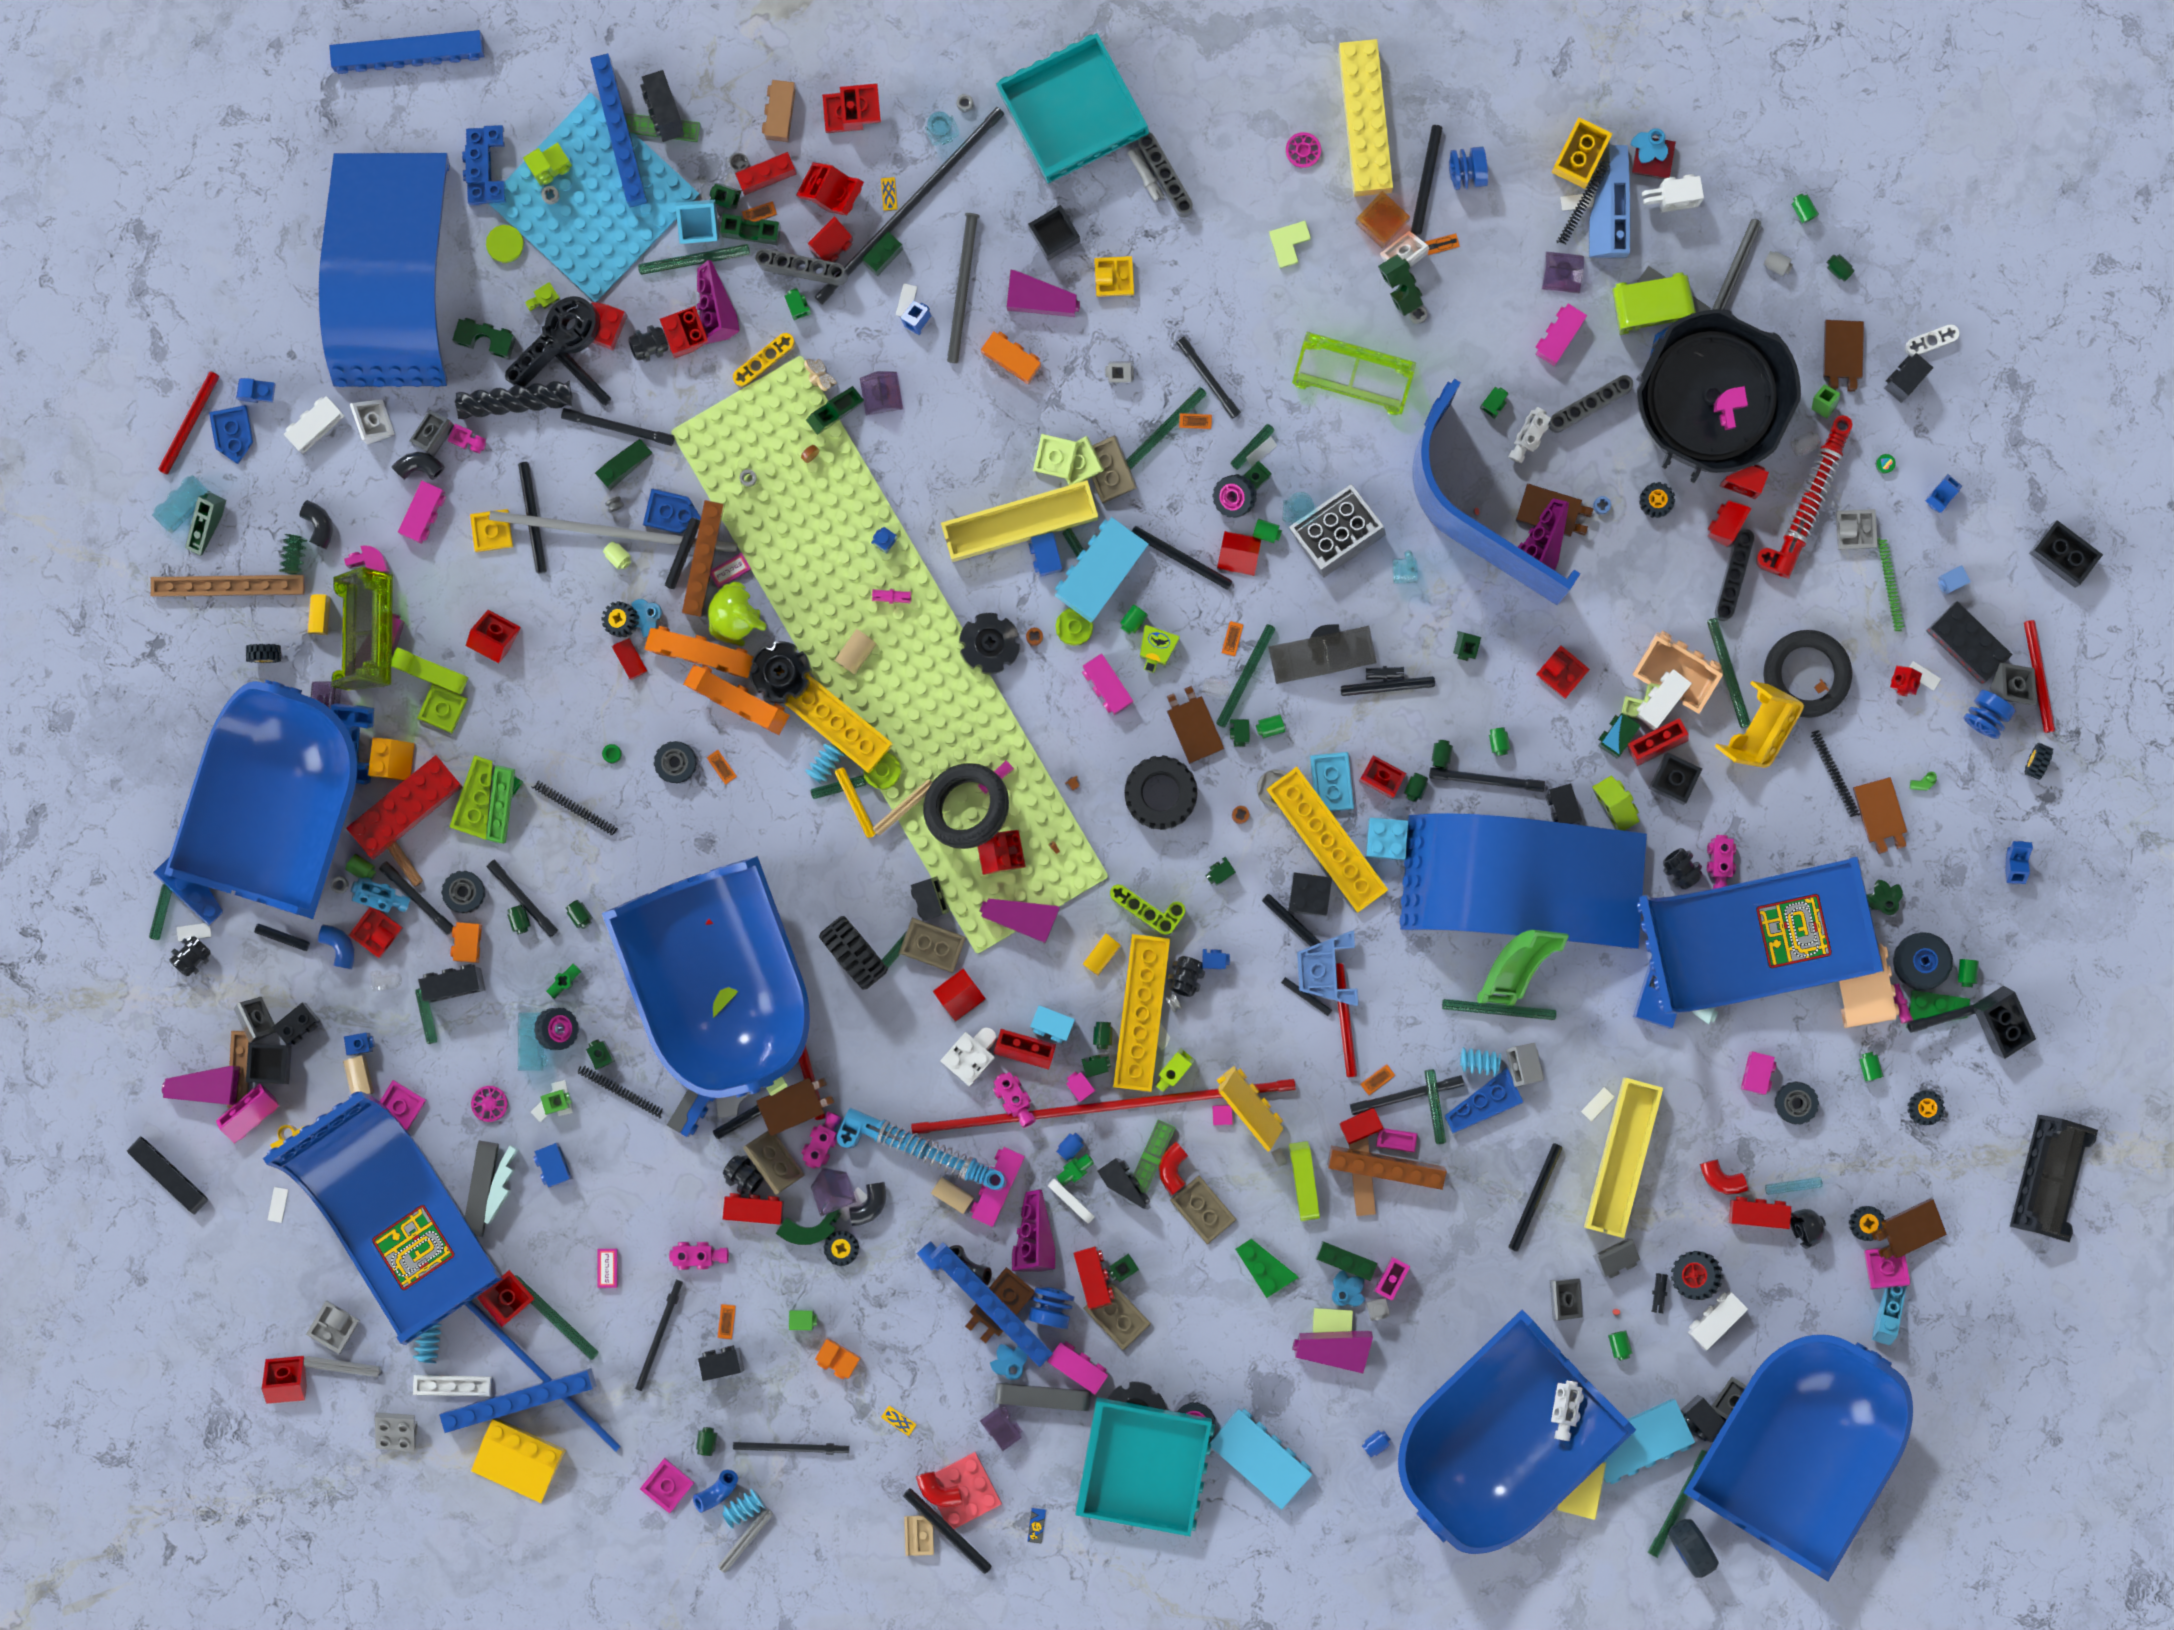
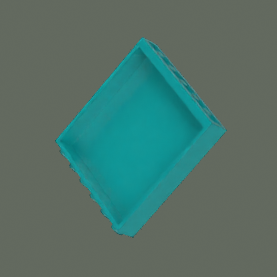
(1072, 108)
(1144, 1467)

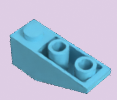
(1889, 1315)

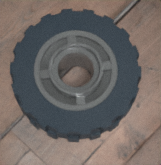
(663, 762)
(455, 883)
(1808, 1099)

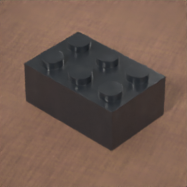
(661, 106)
(2066, 553)
(451, 983)
(2004, 1022)

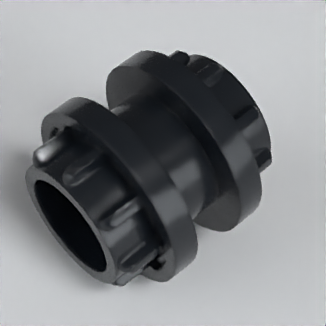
(648, 343)
(1682, 868)
(190, 956)
(1185, 979)
(741, 1173)

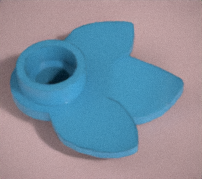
(1648, 147)
(645, 620)
(1350, 1288)
(1008, 1358)

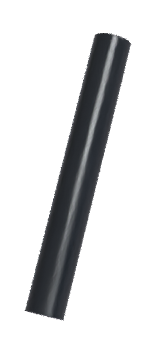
(1306, 996)

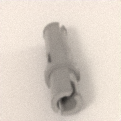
(1149, 181)

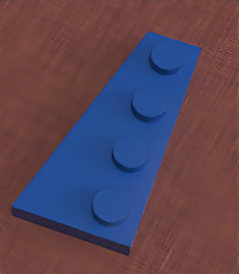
(195, 896)
(1485, 1103)

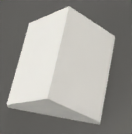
(1408, 248)
(372, 420)

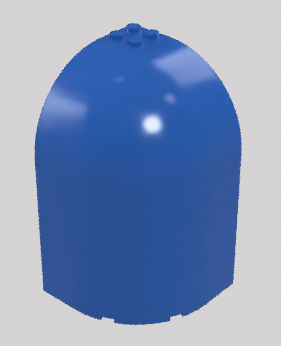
(268, 799)
(682, 964)
(1485, 1448)
(1808, 1449)

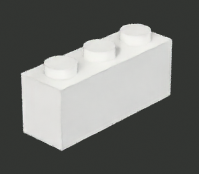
(313, 424)
(1662, 699)
(1717, 1320)

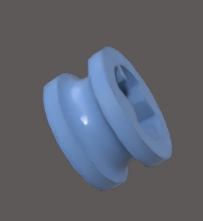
(1597, 501)

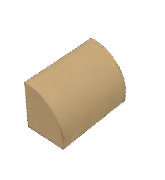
(855, 651)
(358, 1075)
(952, 1195)

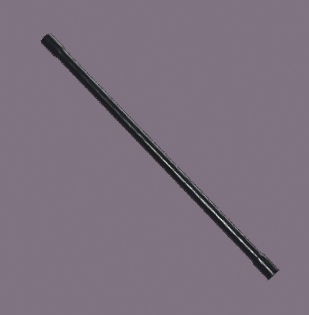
(989, 122)

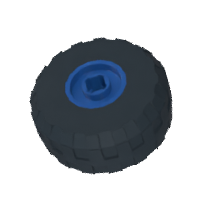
(1922, 961)
(1693, 1548)

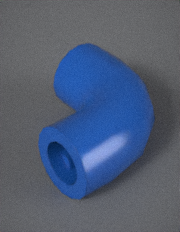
(340, 942)
(717, 1492)

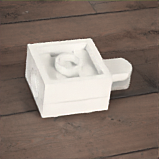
(1676, 193)
(970, 1055)

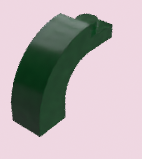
(802, 1235)

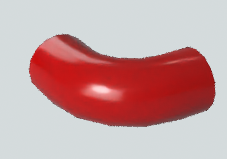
(1169, 1168)
(1721, 1182)
(935, 1493)

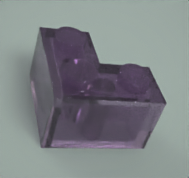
(1001, 1428)

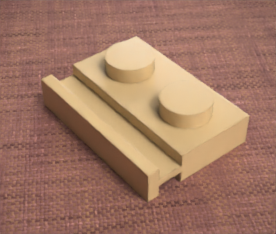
(918, 1536)

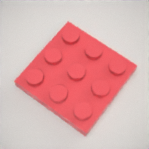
(975, 1489)

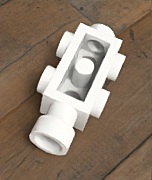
(1532, 434)
(1566, 1408)

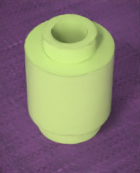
(617, 555)

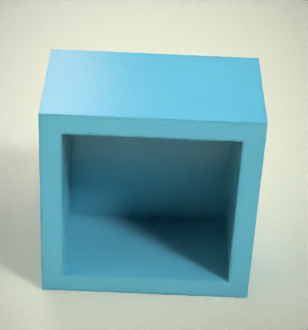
(697, 221)
(1386, 839)
(1052, 1023)

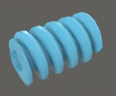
(824, 763)
(1480, 1061)
(427, 1345)
(742, 1508)

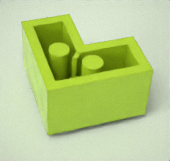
(547, 164)
(1617, 803)

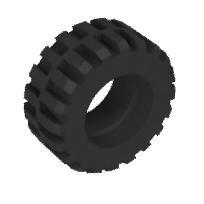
(1160, 766)
(853, 952)

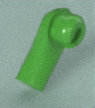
(1925, 784)

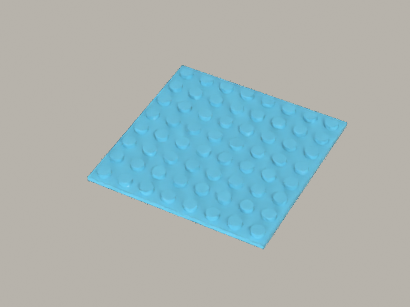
(591, 227)

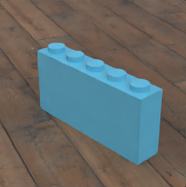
(1100, 569)
(1657, 1436)
(1260, 1457)

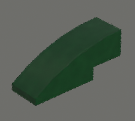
(834, 410)

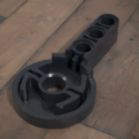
(558, 340)

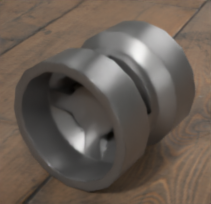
(737, 161)

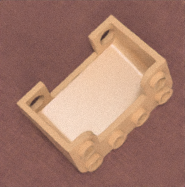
(1666, 654)
(1869, 997)

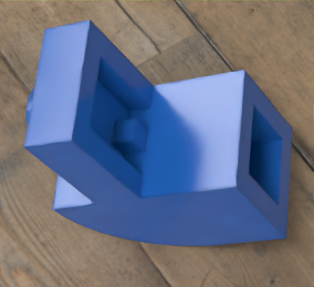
(253, 390)
(1943, 493)
(2017, 862)

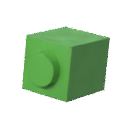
(1825, 401)
(802, 1319)

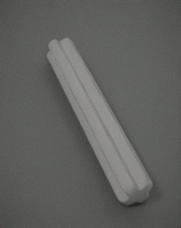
(342, 1366)
(744, 1541)

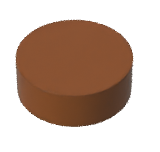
(810, 453)

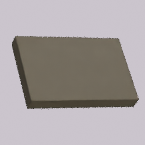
(1116, 477)
(932, 945)
(773, 1162)
(1203, 1209)
(1120, 1320)

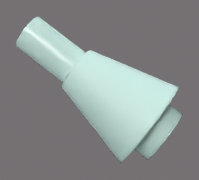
(1707, 1015)

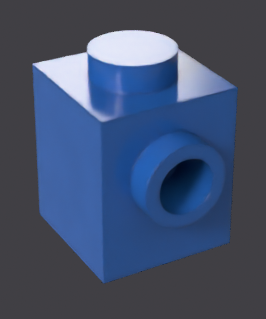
(359, 1044)

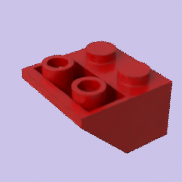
(684, 331)
(1002, 853)

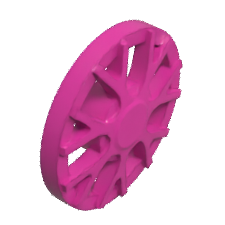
(1303, 150)
(489, 1103)

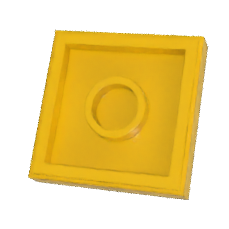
(490, 534)

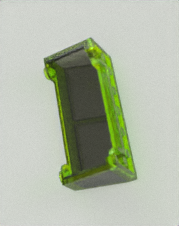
(365, 629)

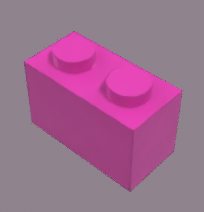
(1758, 1073)
(1079, 1086)
(1391, 1278)

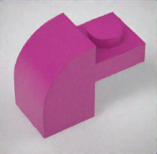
(1726, 402)
(370, 557)

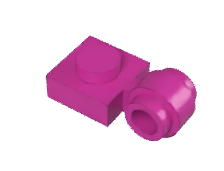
(462, 437)

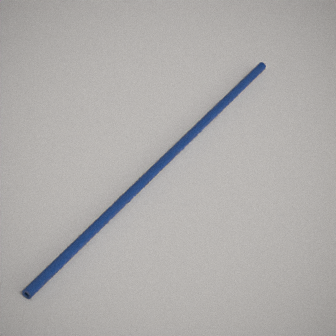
(541, 1374)

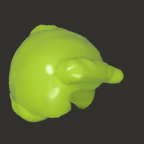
(732, 615)

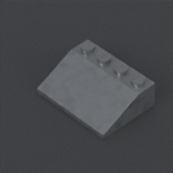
(1337, 530)

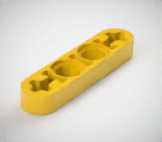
(761, 357)

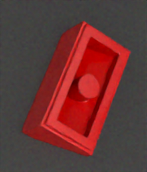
(629, 658)
(1361, 1126)

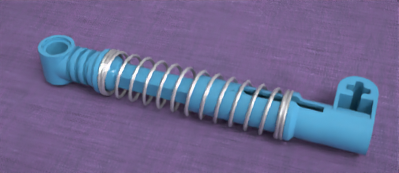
(916, 1146)

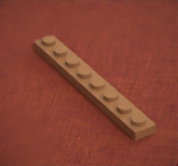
(227, 585)

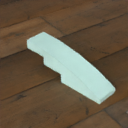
(498, 1191)

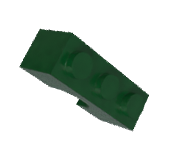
(741, 229)
(1407, 295)
(468, 332)
(1346, 1261)

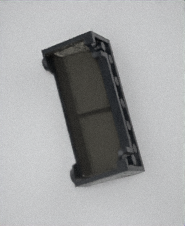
(2051, 1177)

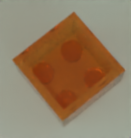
(1382, 219)

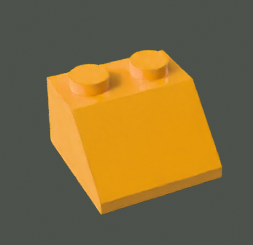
(391, 759)

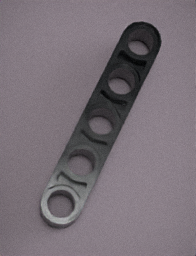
(1740, 568)
(167, 1175)

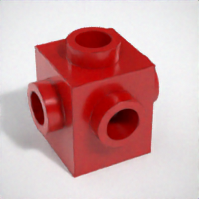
(1905, 680)

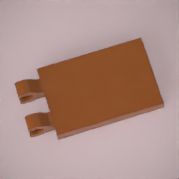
(1881, 813)

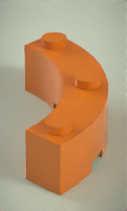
(699, 651)
(736, 699)

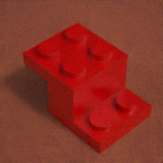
(851, 108)
(830, 188)

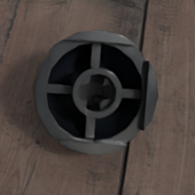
(1808, 1227)

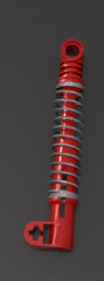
(1809, 504)

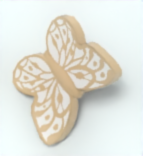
(818, 375)

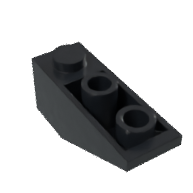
(1118, 1179)

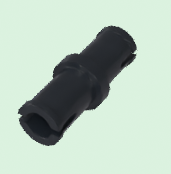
(1385, 673)
(1659, 1293)

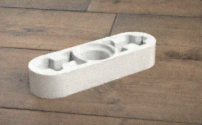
(1946, 340)
(1071, 1201)

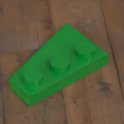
(1930, 1004)
(1265, 1268)

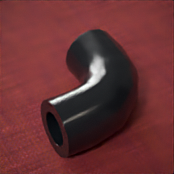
(418, 462)
(320, 521)
(872, 1207)
(982, 1272)

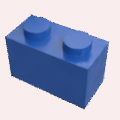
(1046, 554)
(552, 1165)

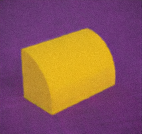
(319, 614)
(1101, 954)

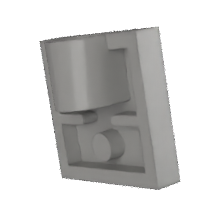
(1856, 529)
(333, 1327)
(395, 1431)

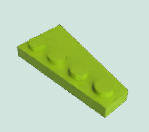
(473, 803)

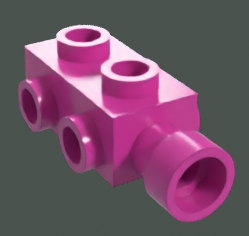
(1721, 857)
(1011, 1093)
(820, 1146)
(691, 1255)

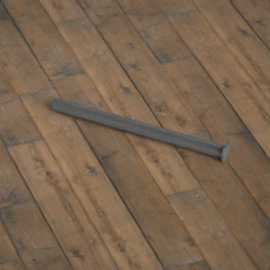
(1736, 266)
(962, 287)

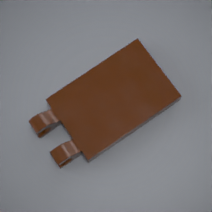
(1843, 352)
(1537, 499)
(1194, 727)
(793, 1105)
(1910, 1229)
(1011, 1292)

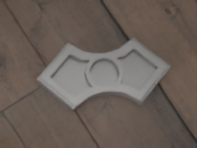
(729, 1105)

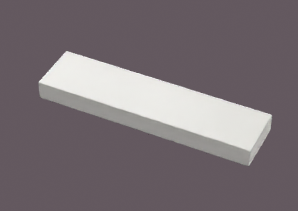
(452, 1385)

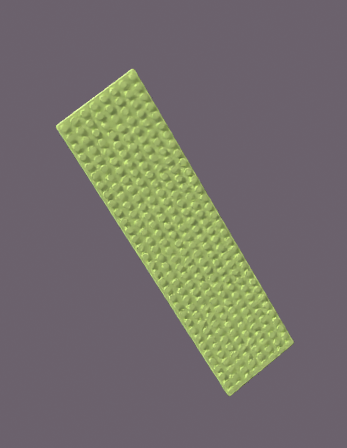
(813, 555)

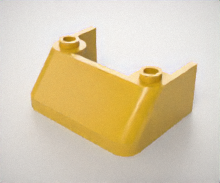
(1767, 730)

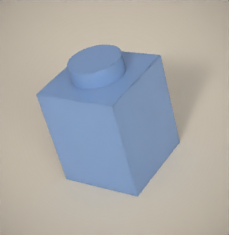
(1953, 580)

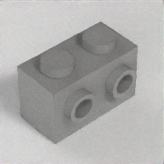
(1524, 1064)

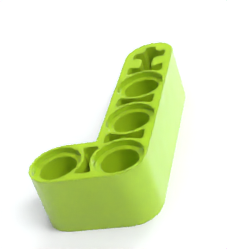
(429, 671)
(1144, 906)
(1304, 1180)

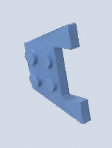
(1318, 969)

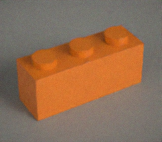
(1011, 356)

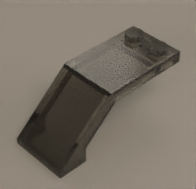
(1322, 654)

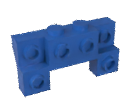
(478, 165)
(353, 719)

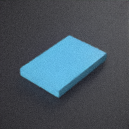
(1333, 780)

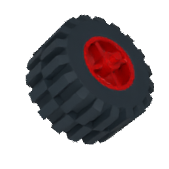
(1697, 1275)

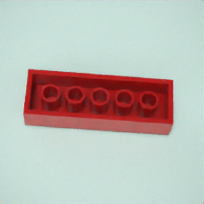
(404, 807)

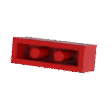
(765, 173)
(1658, 742)
(1024, 1049)
(753, 1209)
(1760, 1213)
(1094, 1278)

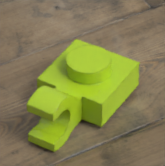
(544, 296)

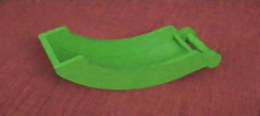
(1518, 964)

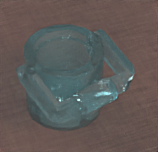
(941, 128)
(1298, 505)
(1405, 569)

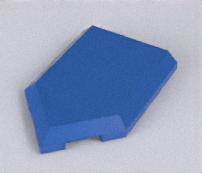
(232, 432)
(669, 511)

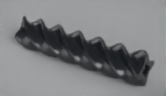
(516, 399)

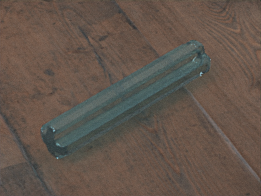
(1791, 1186)

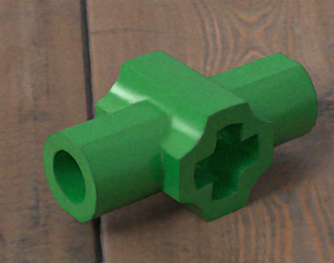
(571, 973)
(1075, 1169)

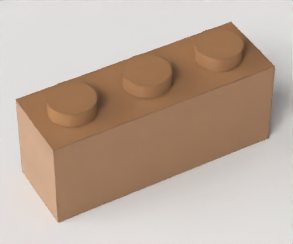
(779, 110)

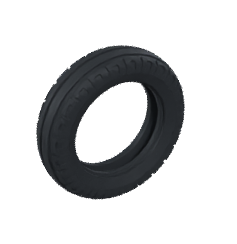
(1831, 648)
(945, 784)

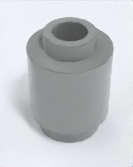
(1778, 263)

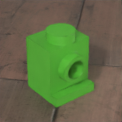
(548, 1101)

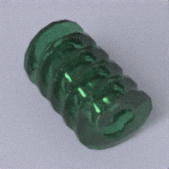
(293, 554)

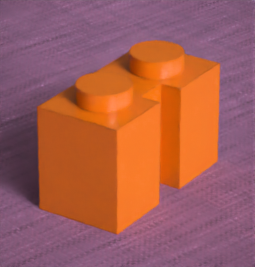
(466, 943)
(837, 1358)

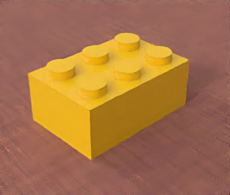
(1581, 152)

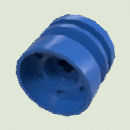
(1468, 168)
(1989, 714)
(1051, 1307)

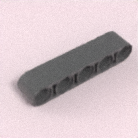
(1165, 183)
(795, 261)
(1596, 396)
(480, 1185)
(1042, 1397)

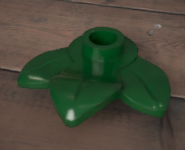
(1885, 894)

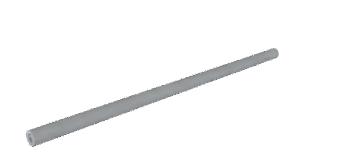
(600, 530)

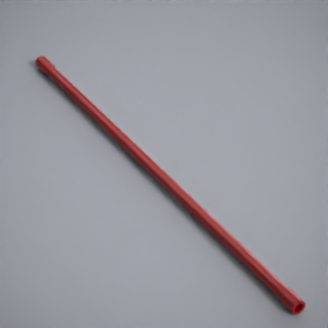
(927, 1127)

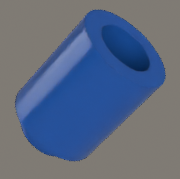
(924, 1255)

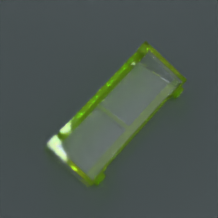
(1354, 372)

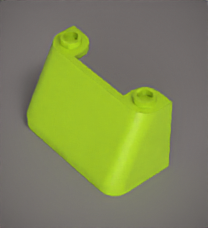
(1652, 302)

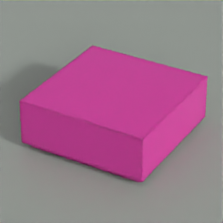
(1222, 1115)

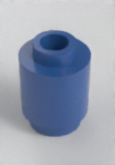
(1070, 1146)
(1376, 1443)

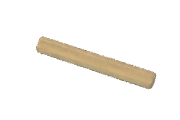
(902, 808)

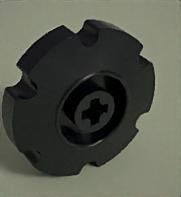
(979, 654)
(791, 682)
(1139, 1394)

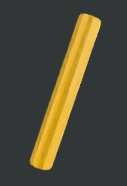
(855, 802)

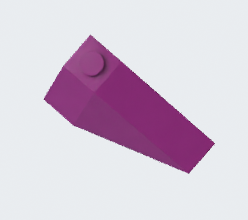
(715, 307)
(1546, 538)
(1035, 1242)

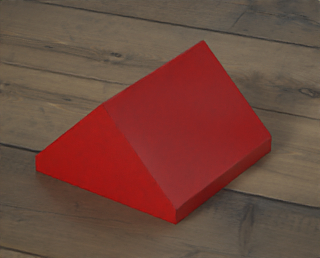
(1239, 553)
(1382, 777)
(959, 995)

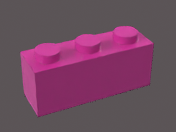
(1560, 334)
(422, 512)
(1107, 684)
(247, 1113)
(1078, 1367)

